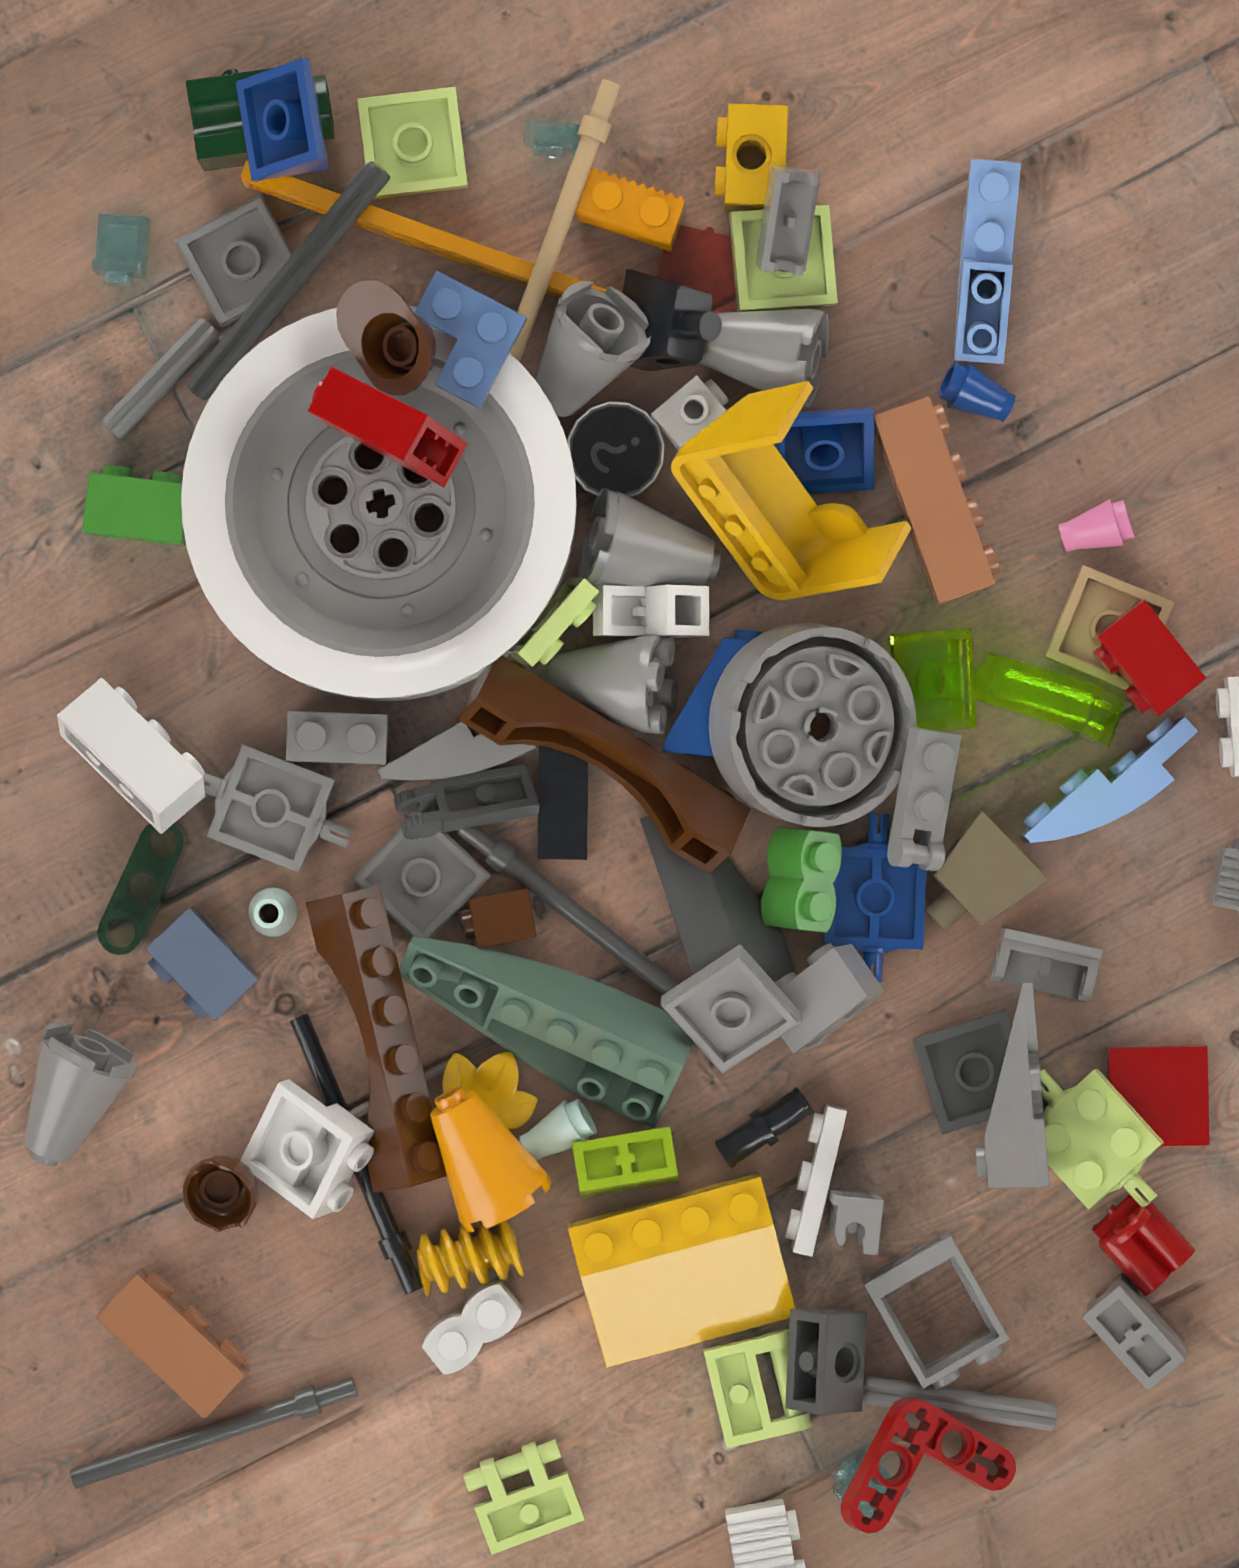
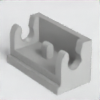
(787, 220)
(1047, 962)
(856, 1207)
(1135, 1332)

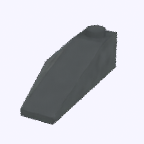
(716, 911)

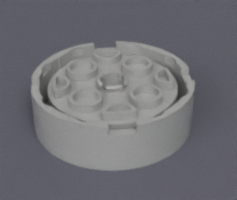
(765, 715)

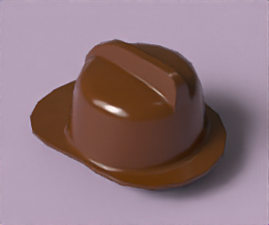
(385, 336)

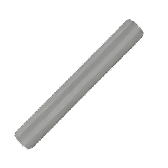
(964, 1403)

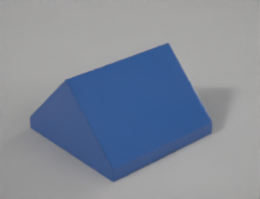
(282, 121)
(831, 450)

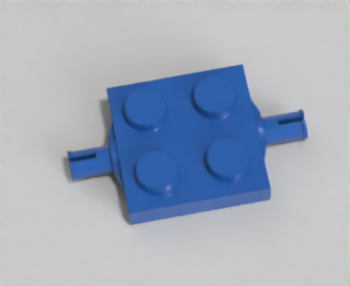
(877, 902)

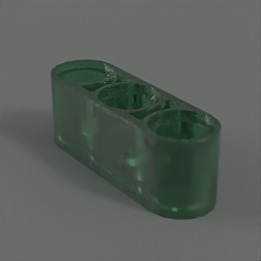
(123, 902)

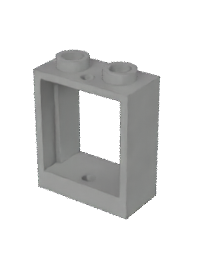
(909, 1267)

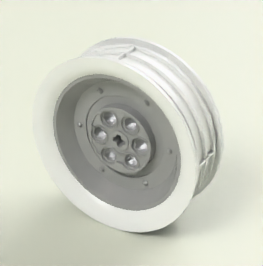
(347, 618)

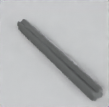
(288, 280)

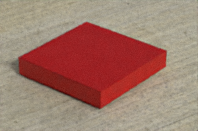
(1166, 1089)

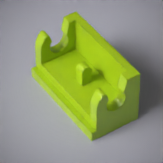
(625, 1162)

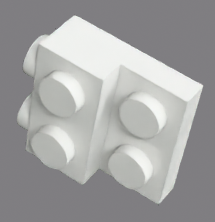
(308, 1150)

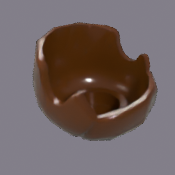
(220, 1193)

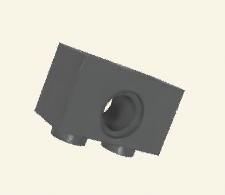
(826, 1360)

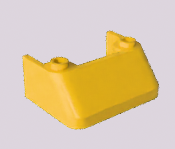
(765, 511)

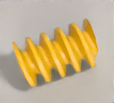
(468, 1256)

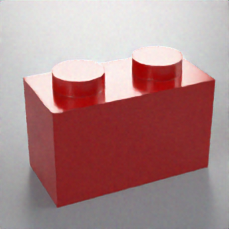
(1147, 660)

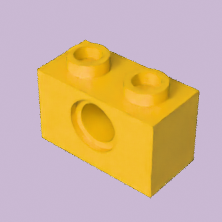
(749, 126)

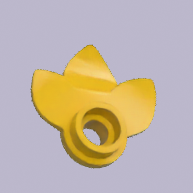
(495, 1084)

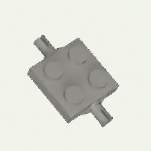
(272, 808)

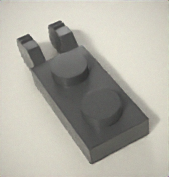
(468, 801)

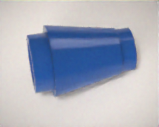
(974, 392)

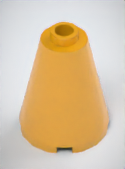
(483, 1161)

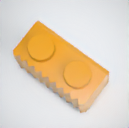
(631, 209)

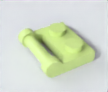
(741, 1393)

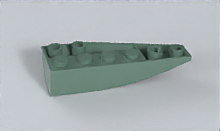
(558, 1023)

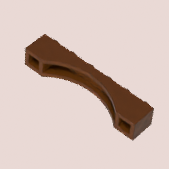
(688, 811)
(358, 946)

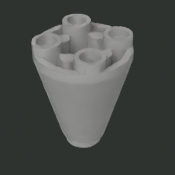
(619, 680)

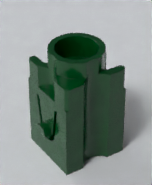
(218, 119)

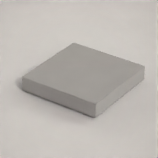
(235, 257)
(422, 880)
(731, 1008)

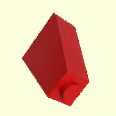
(387, 426)

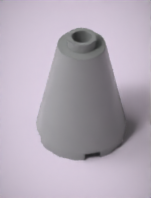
(589, 345)
(770, 348)
(642, 546)
(73, 1089)

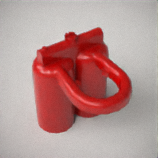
(1142, 1243)

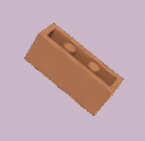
(174, 1342)

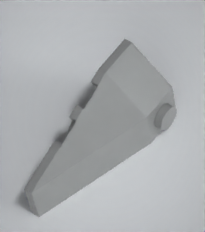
(1016, 1129)

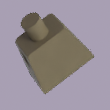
(982, 875)

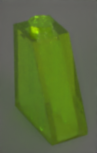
(1048, 698)

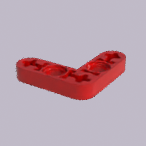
(923, 1441)

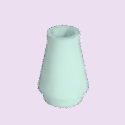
(286, 907)
(559, 1129)

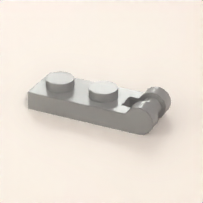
(923, 798)

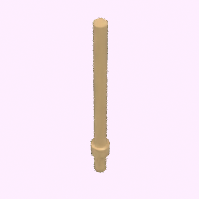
(593, 132)

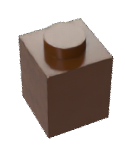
(499, 918)

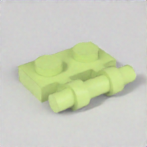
(528, 1511)

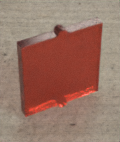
(703, 263)

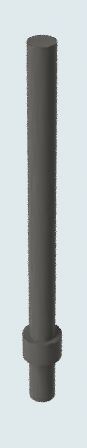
(503, 857)
(305, 1402)

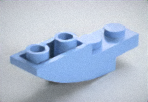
(986, 261)
(1095, 801)

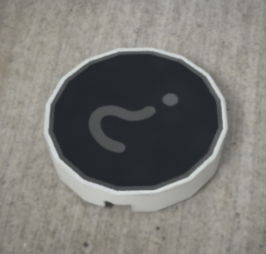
(616, 449)

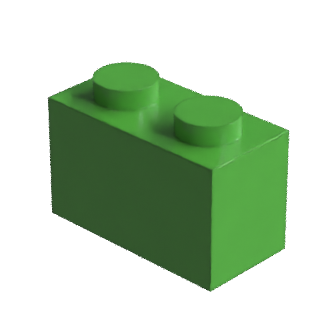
(134, 506)

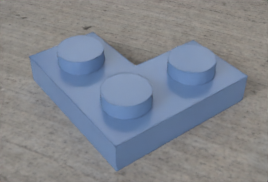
(482, 331)

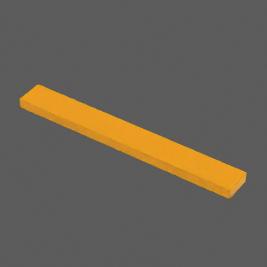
(411, 233)

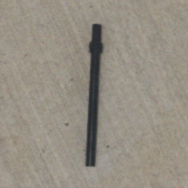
(393, 1242)

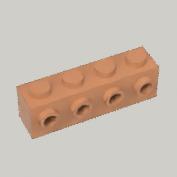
(933, 500)

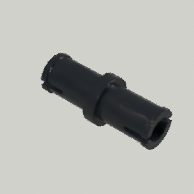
(764, 1127)

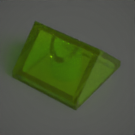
(939, 675)

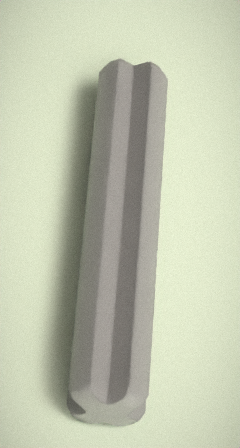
(161, 378)

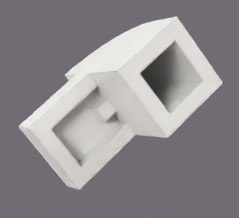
(651, 610)

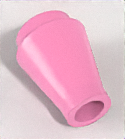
(1098, 528)

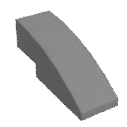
(452, 755)

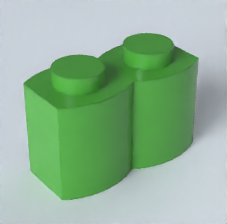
(801, 879)

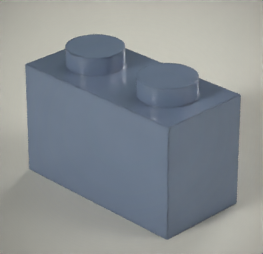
(201, 965)

